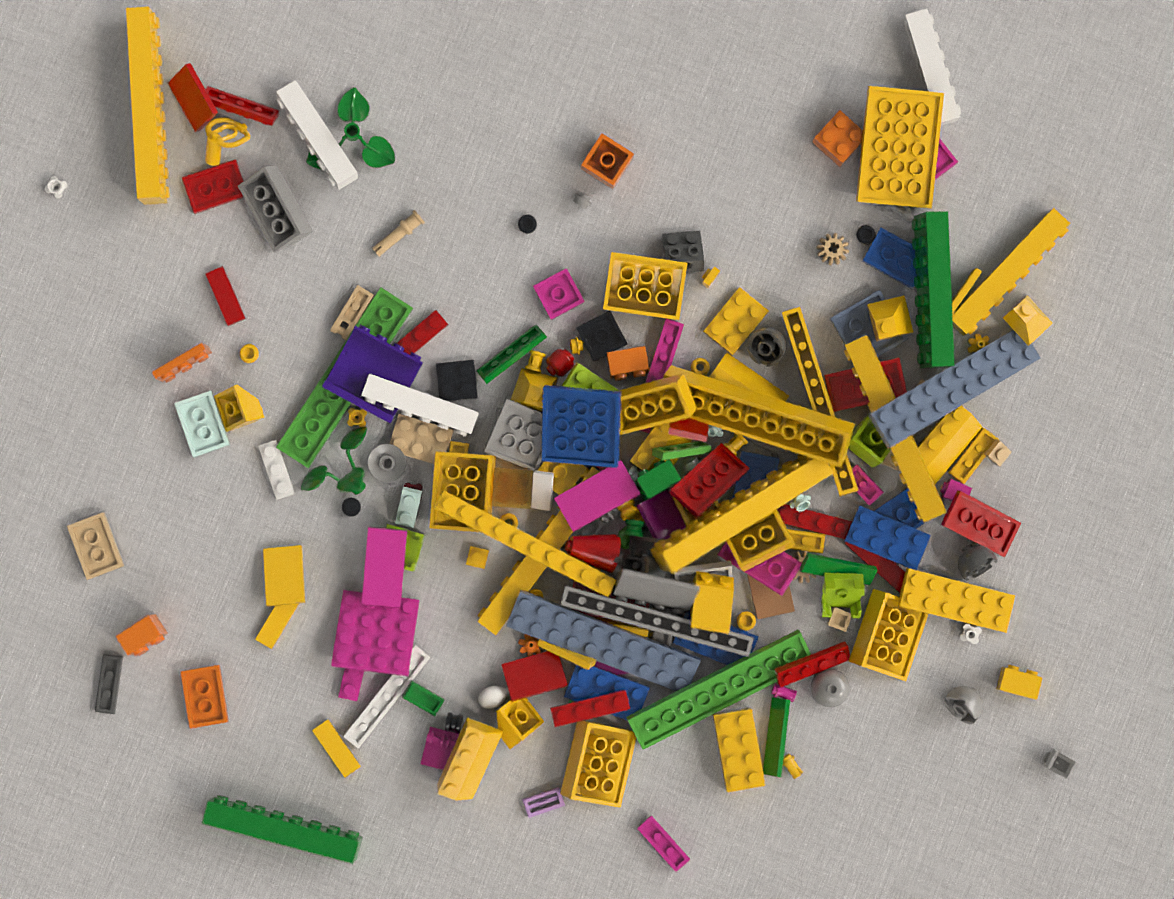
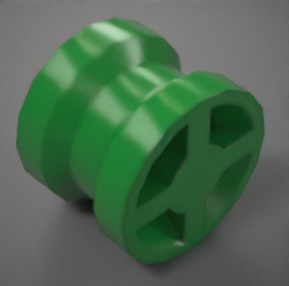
(634, 528)

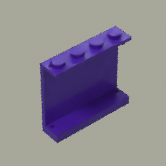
(370, 355)

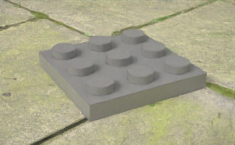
(517, 435)

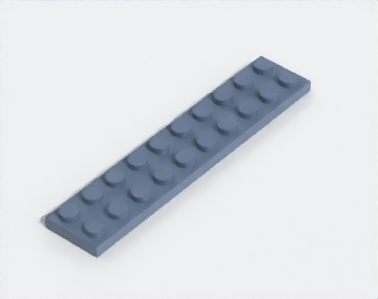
(952, 388)
(602, 641)

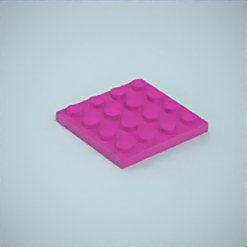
(375, 635)

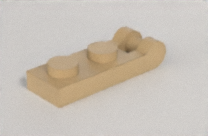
(352, 311)

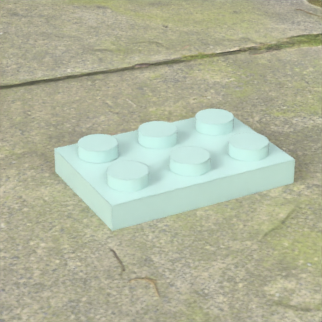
(202, 424)

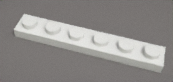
(385, 700)

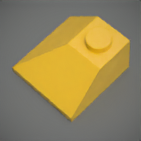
(890, 318)
(1027, 320)
(530, 388)
(238, 408)
(517, 721)

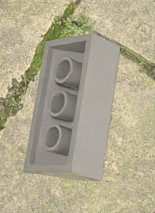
(275, 208)

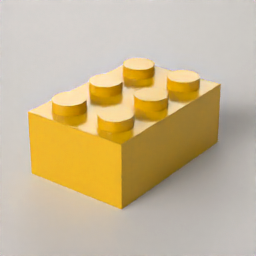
(760, 541)

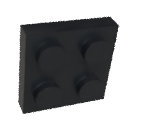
(601, 336)
(457, 380)

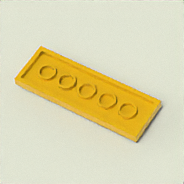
(956, 600)

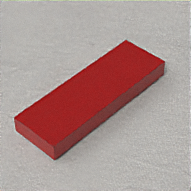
(225, 296)

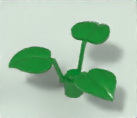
(356, 108)
(353, 480)

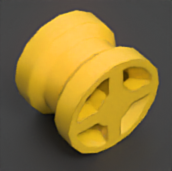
(628, 510)

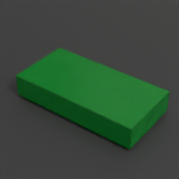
(423, 698)

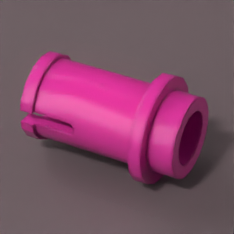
(783, 692)

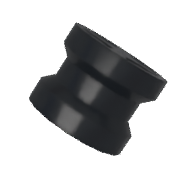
(454, 722)

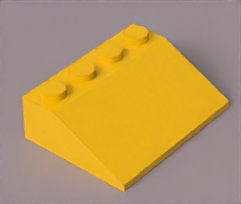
(645, 286)
(465, 477)
(888, 636)
(598, 763)

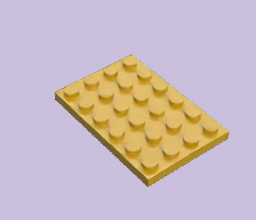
(899, 147)

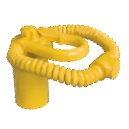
(216, 142)

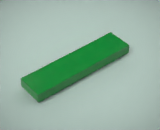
(511, 353)
(820, 564)
(776, 737)

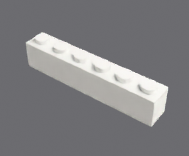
(930, 61)
(316, 134)
(420, 404)

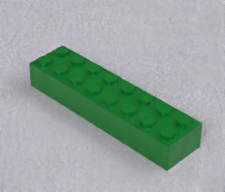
(933, 290)
(282, 829)

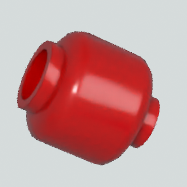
(560, 362)

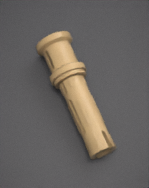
(406, 227)

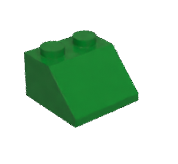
(657, 479)

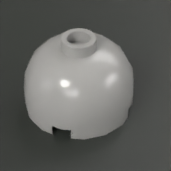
(830, 688)
(965, 703)

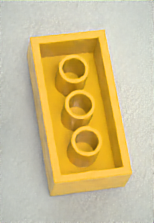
(655, 404)
(738, 749)

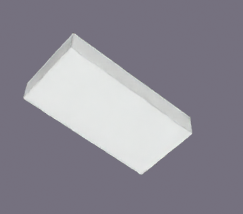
(542, 490)

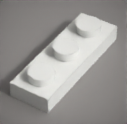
(276, 470)
(687, 574)

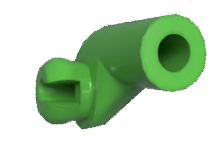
(624, 539)

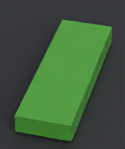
(681, 450)

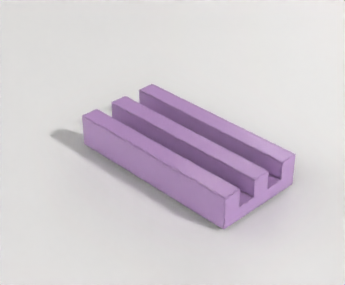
(530, 814)

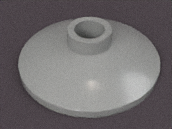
(377, 464)

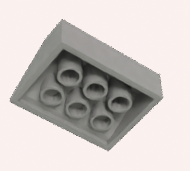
(655, 591)

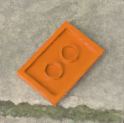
(182, 363)
(204, 696)

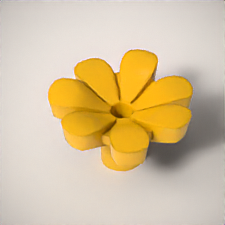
(975, 343)

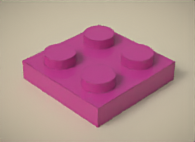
(558, 294)

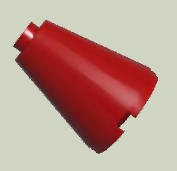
(595, 550)

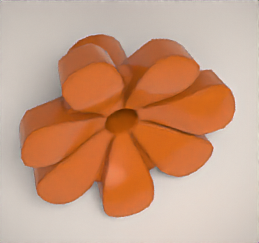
(525, 645)

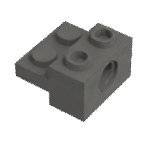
(684, 248)
(642, 564)

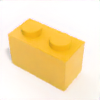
(1018, 682)

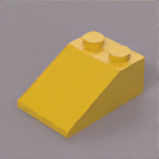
(713, 602)

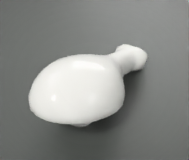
(493, 696)

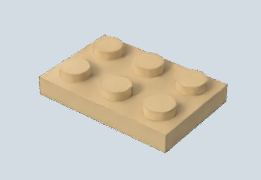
(420, 438)
(95, 546)

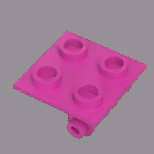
(438, 747)

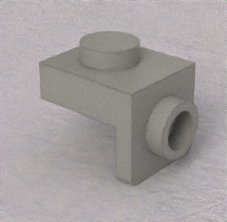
(1059, 764)

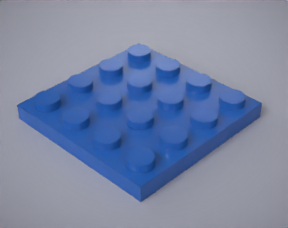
(581, 426)

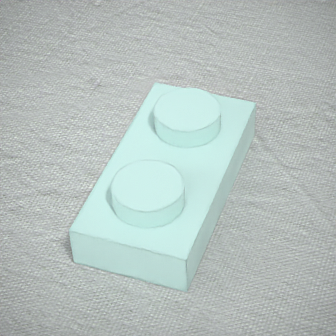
(408, 507)

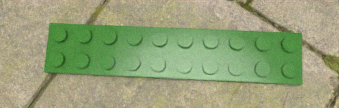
(325, 409)
(715, 690)

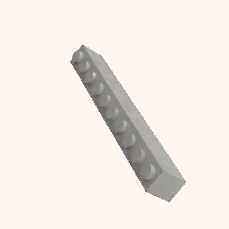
(654, 620)

